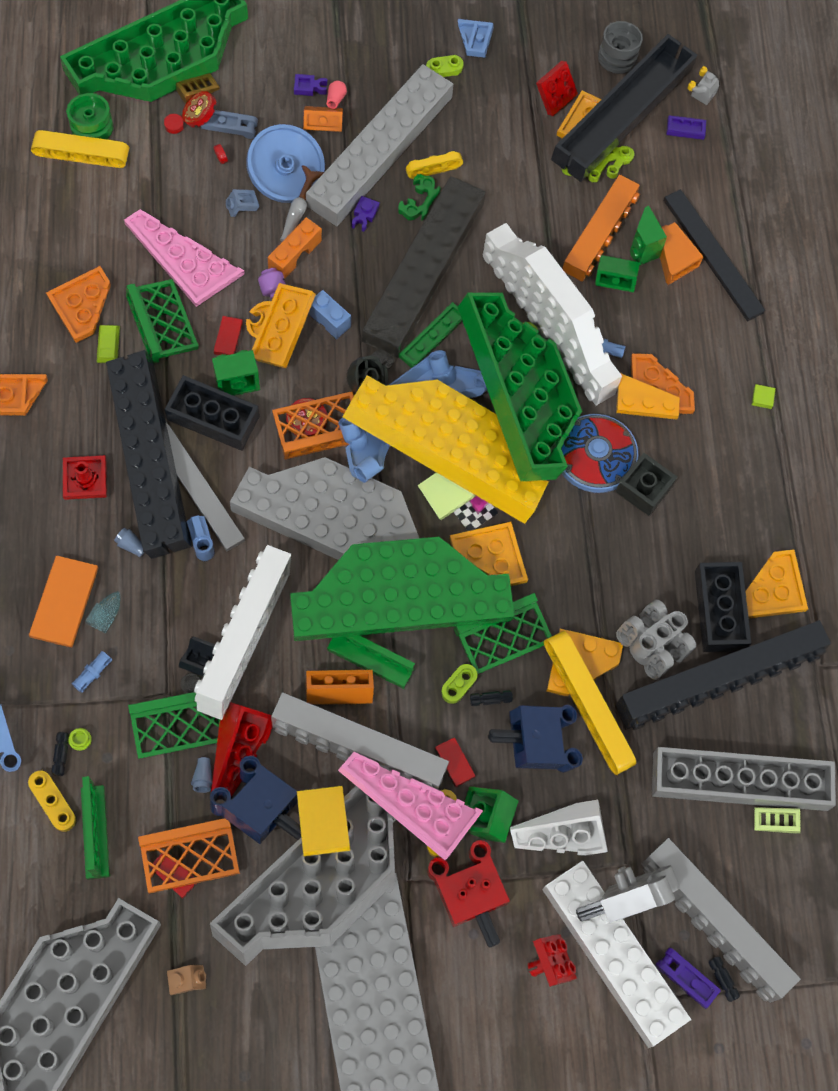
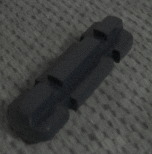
(489, 698)
(60, 754)
(724, 979)

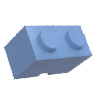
(330, 314)

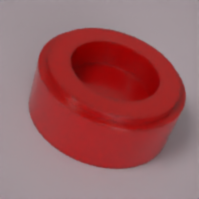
(173, 123)
(220, 154)

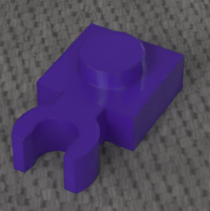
(306, 85)
(365, 211)

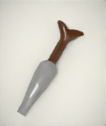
(299, 204)

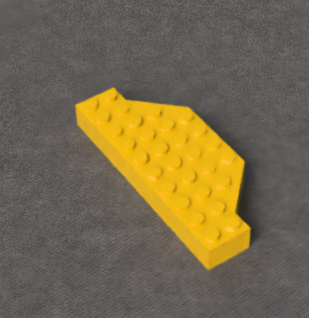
(447, 436)

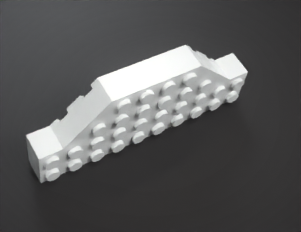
(554, 308)

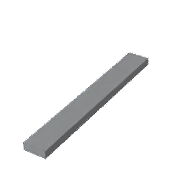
(204, 496)

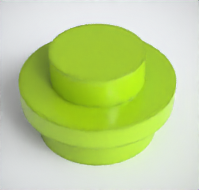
(80, 739)

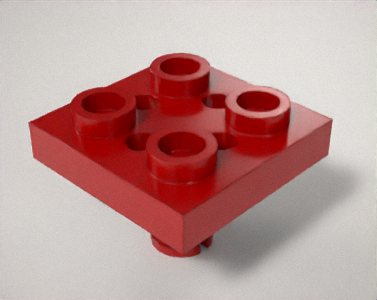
(552, 86)
(86, 471)
(553, 960)

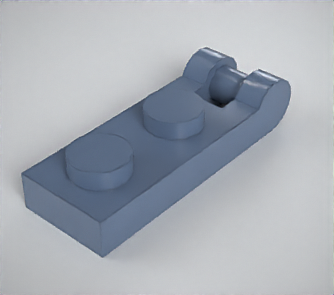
(232, 123)

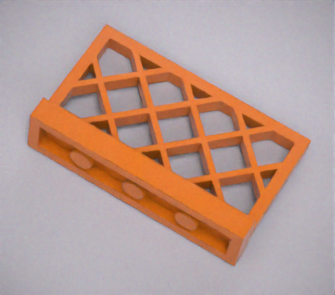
(315, 443)
(182, 836)

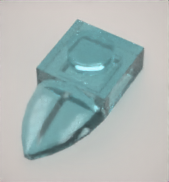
(104, 612)

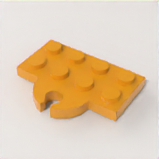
(279, 324)

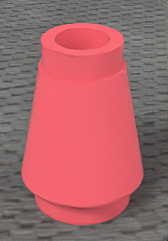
(336, 92)

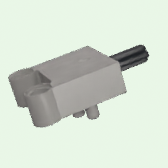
(633, 894)

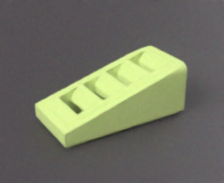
(777, 828)

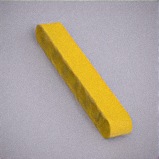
(590, 702)

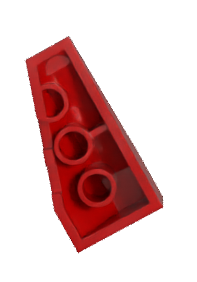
(238, 736)

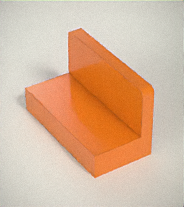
(323, 118)

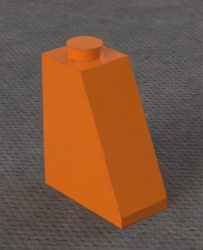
(678, 254)

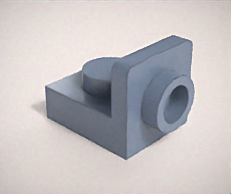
(241, 201)

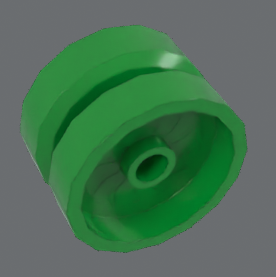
(90, 116)

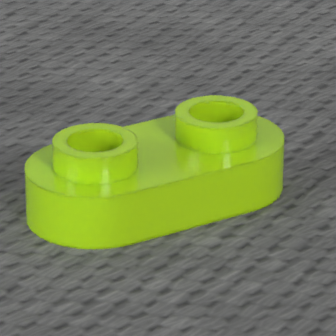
(445, 65)
(458, 684)

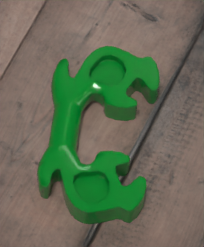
(426, 184)

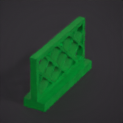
(146, 327)
(520, 607)
(168, 705)
(94, 830)

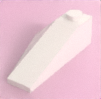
(568, 829)

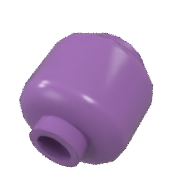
(269, 281)

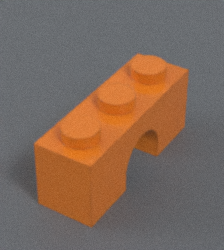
(302, 238)

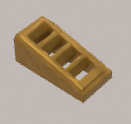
(189, 84)

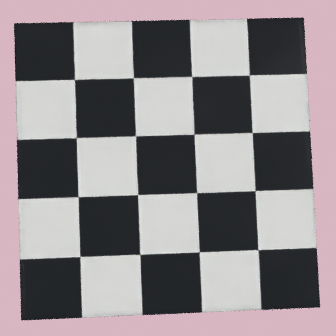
(471, 519)

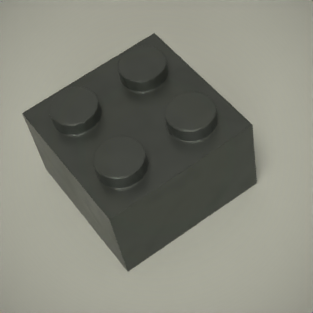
(646, 484)

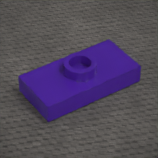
(686, 127)

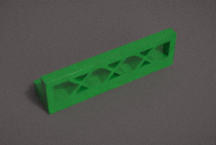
(373, 657)

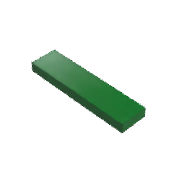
(432, 336)

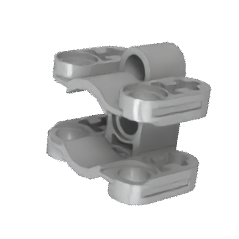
(659, 635)

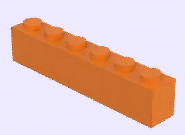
(601, 227)

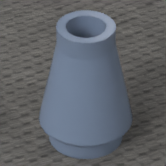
(129, 541)
(202, 776)

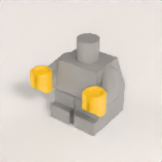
(706, 88)

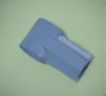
(200, 537)

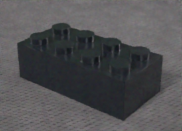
(212, 412)
(722, 607)

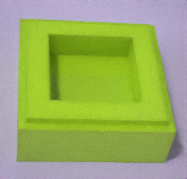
(763, 396)

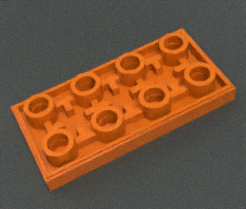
(63, 601)

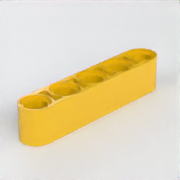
(80, 149)

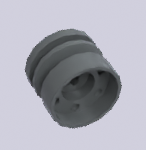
(620, 47)

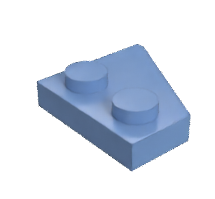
(475, 36)

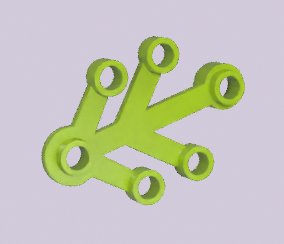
(622, 155)

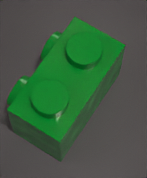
(617, 273)

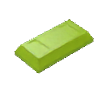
(108, 343)

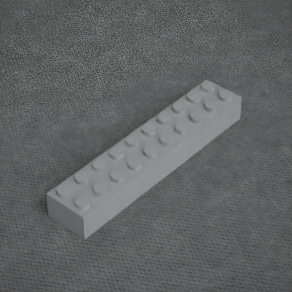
(379, 145)

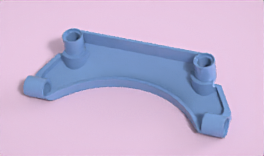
(367, 452)

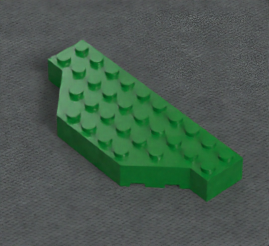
(157, 50)
(524, 384)
(400, 589)

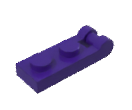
(688, 978)

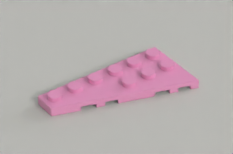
(184, 260)
(418, 807)

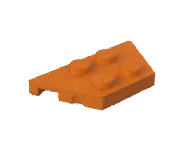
(19, 392)

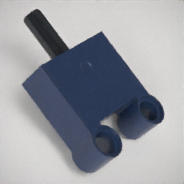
(538, 737)
(259, 804)

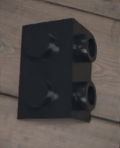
(197, 655)

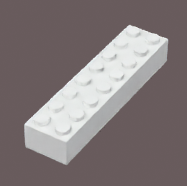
(242, 632)
(617, 958)

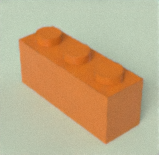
(339, 687)

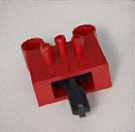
(472, 892)

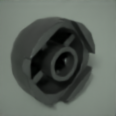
(366, 366)

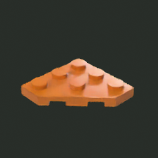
(81, 302)
(647, 370)

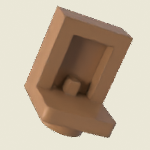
(186, 979)

